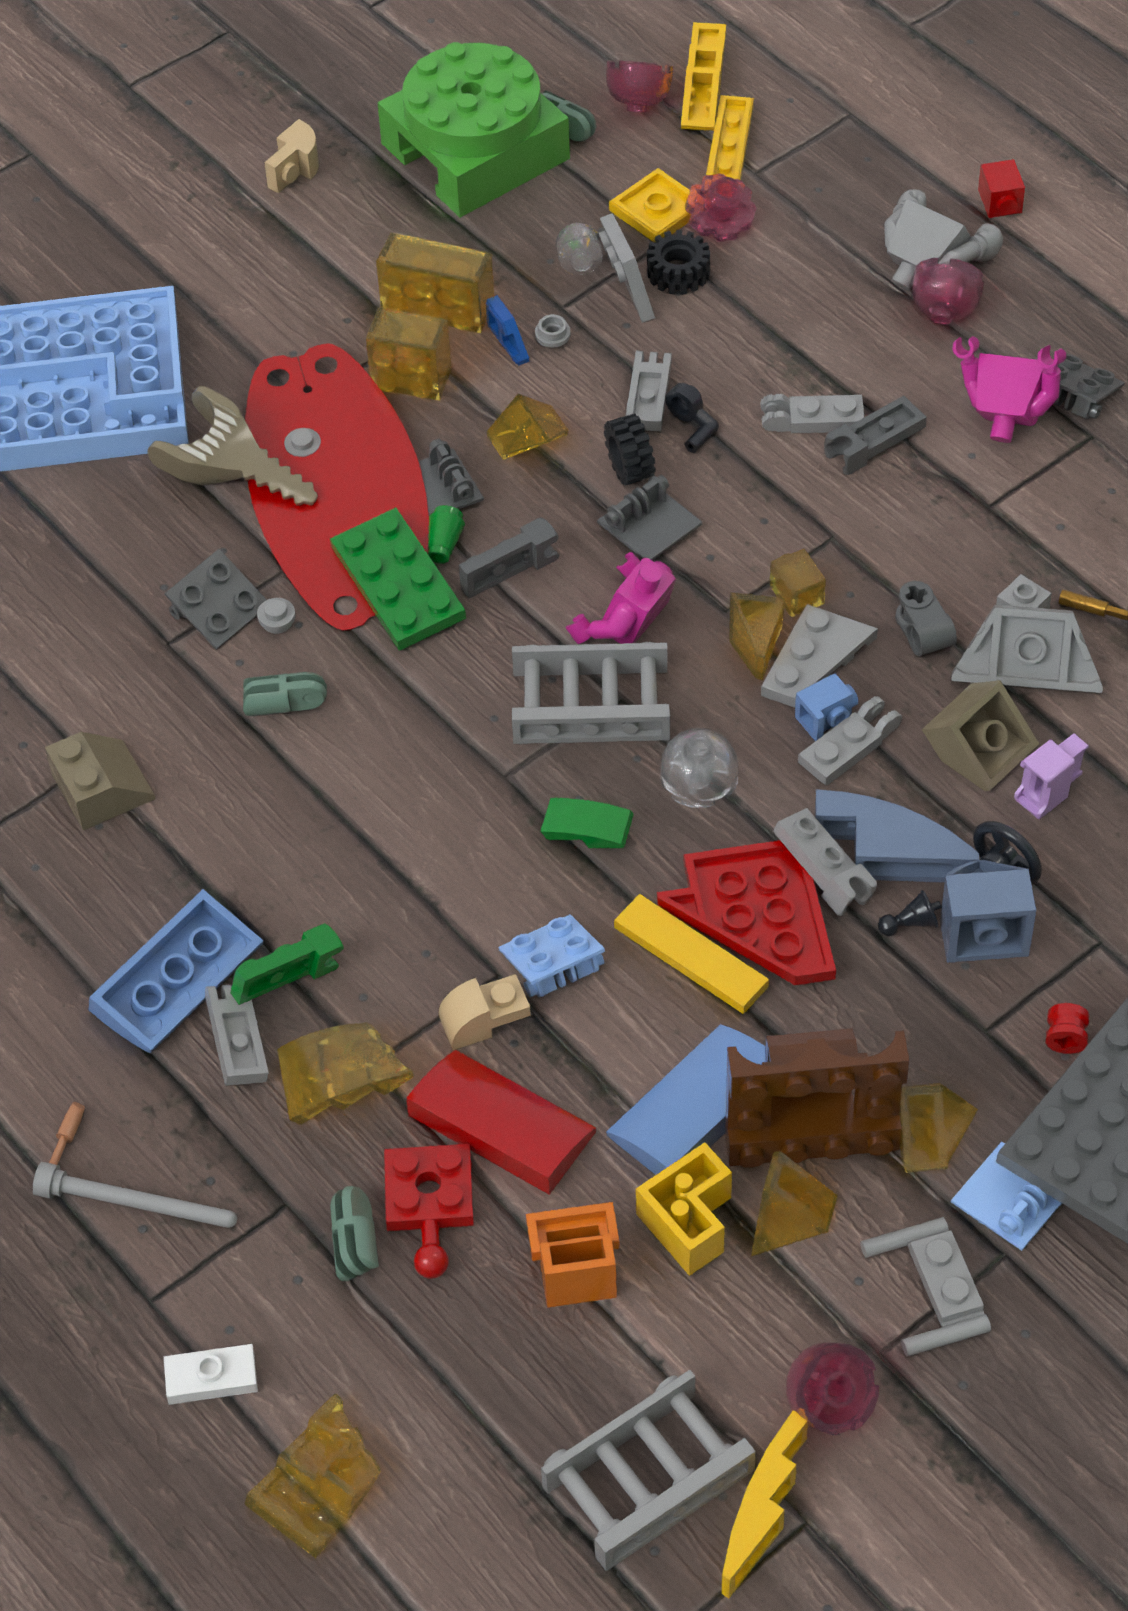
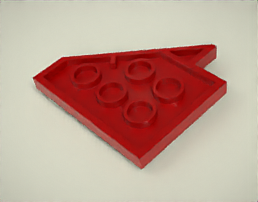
(759, 906)

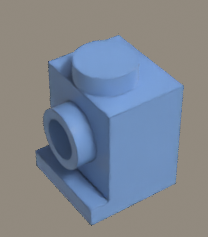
(824, 705)

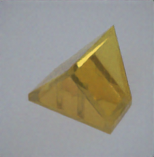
(525, 426)
(755, 629)
(931, 1125)
(791, 1206)

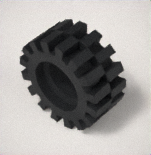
(678, 248)
(629, 449)

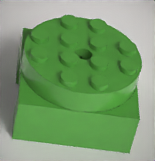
(477, 121)

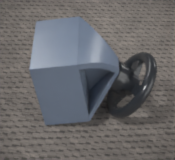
(991, 900)

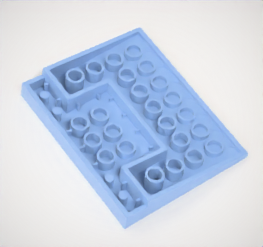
(90, 378)

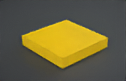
(653, 205)

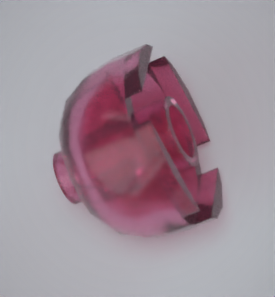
(638, 83)
(947, 291)
(832, 1387)

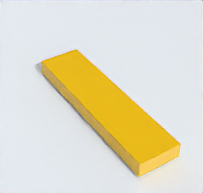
(730, 136)
(691, 953)

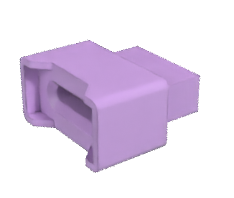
(1050, 774)

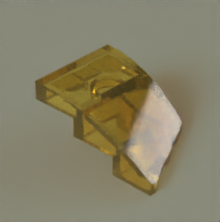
(337, 1069)
(317, 1480)

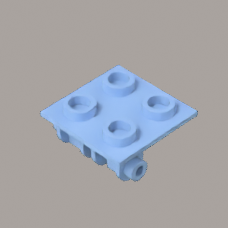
(550, 951)
(1005, 1202)

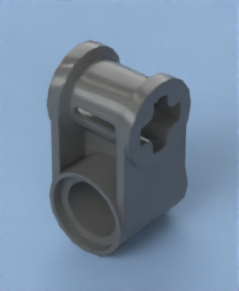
(924, 619)

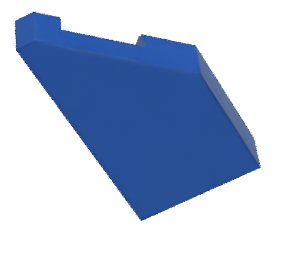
(505, 330)

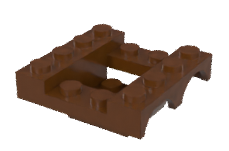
(805, 1100)

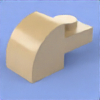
(295, 156)
(474, 1010)

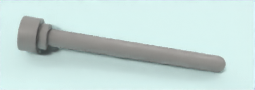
(52, 1181)

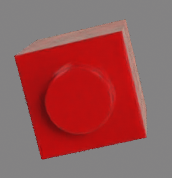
(1001, 188)

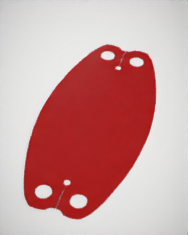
(357, 471)

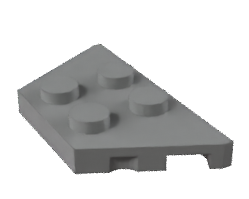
(1029, 651)

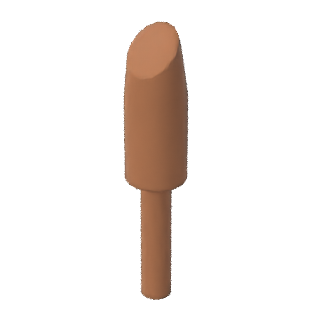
(67, 1130)

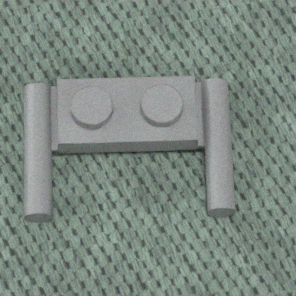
(945, 1281)

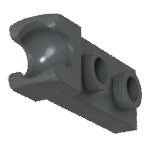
(874, 433)
(509, 558)

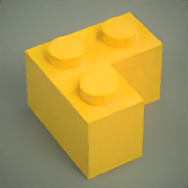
(680, 1207)

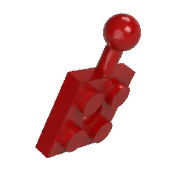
(444, 1208)

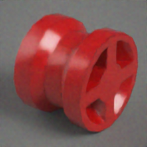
(1067, 1028)

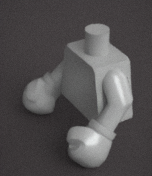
(920, 234)

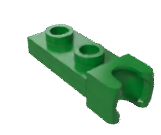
(288, 964)

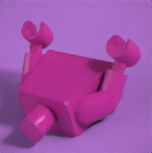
(1009, 387)
(633, 604)

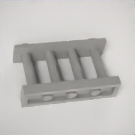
(590, 723)
(653, 1512)

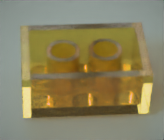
(435, 280)

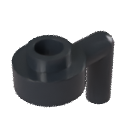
(687, 405)

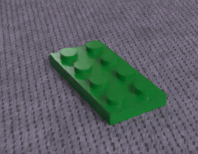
(398, 579)

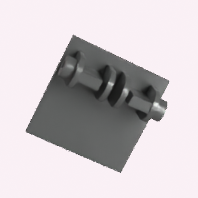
(1084, 387)
(447, 479)
(649, 519)
(215, 599)

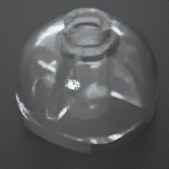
(699, 767)

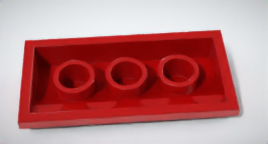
(499, 1120)

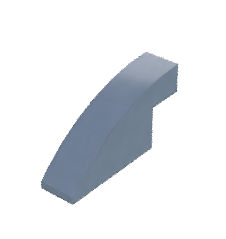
(891, 838)

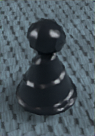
(916, 913)

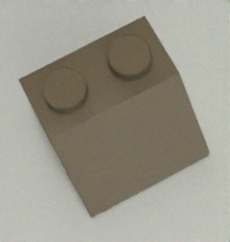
(981, 734)
(97, 777)

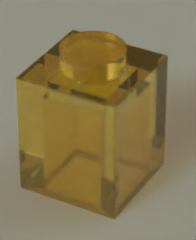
(798, 581)

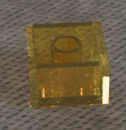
(409, 353)

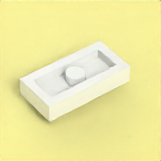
(210, 1374)

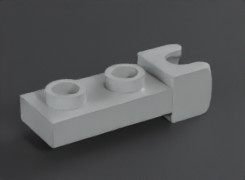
(825, 861)

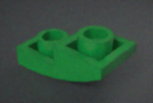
(591, 821)

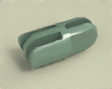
(581, 121)
(283, 693)
(353, 1233)

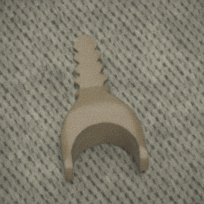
(227, 453)

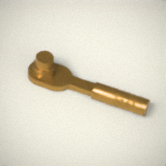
(1091, 605)

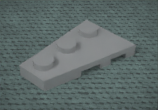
(625, 265)
(814, 651)

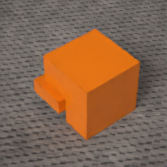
(575, 1252)

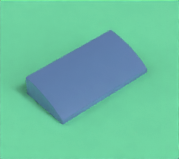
(171, 971)
(685, 1104)

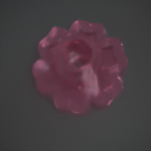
(720, 207)

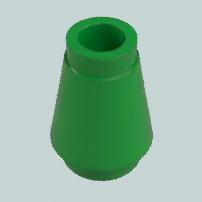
(443, 532)

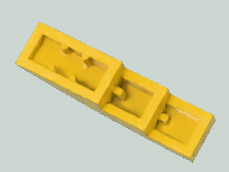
(703, 76)
(759, 1515)

